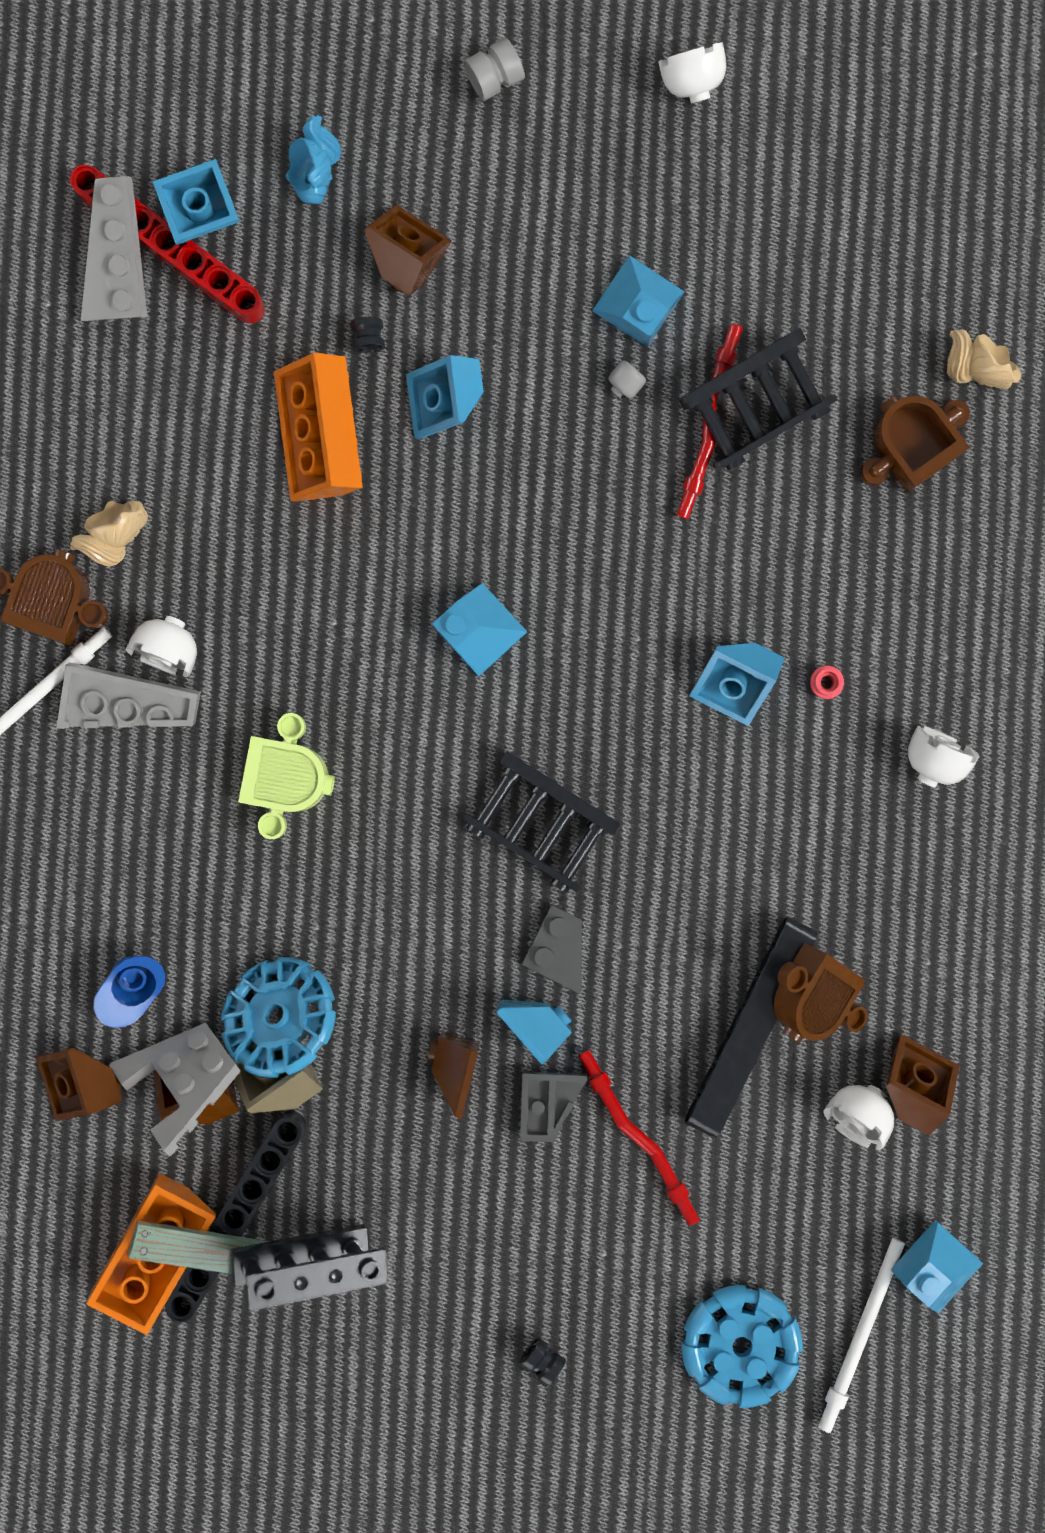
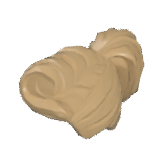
(980, 361)
(110, 532)

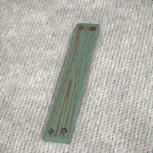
(185, 1246)

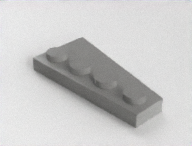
(113, 257)
(109, 698)

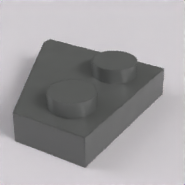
(558, 949)
(547, 1103)

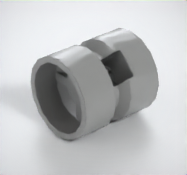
(495, 68)

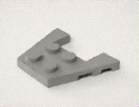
(194, 1071)

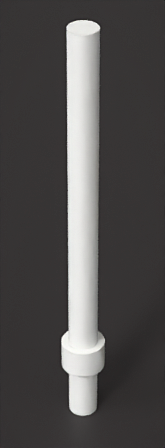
(80, 655)
(837, 1395)

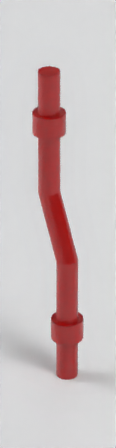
(694, 485)
(676, 1190)

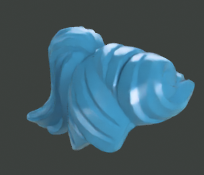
(312, 161)

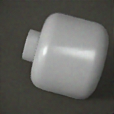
(626, 380)

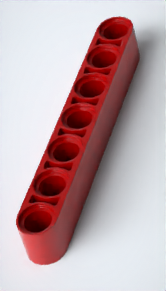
(181, 255)

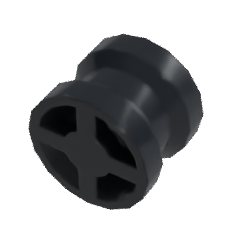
(367, 335)

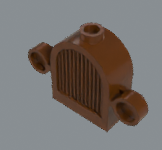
(915, 440)
(50, 598)
(817, 996)

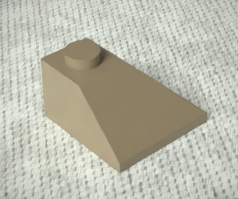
(278, 1093)

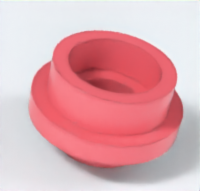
(836, 678)

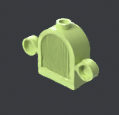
(283, 776)

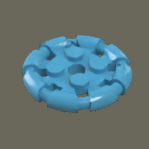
(293, 1026)
(748, 1365)

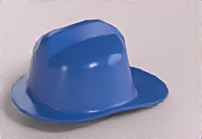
(128, 990)

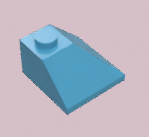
(196, 201)
(638, 301)
(443, 393)
(479, 628)
(738, 680)
(536, 1025)
(936, 1267)

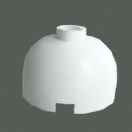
(694, 72)
(164, 645)
(939, 757)
(862, 1115)

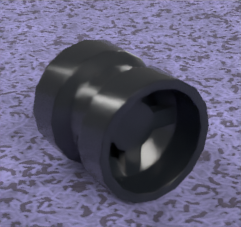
(542, 1362)

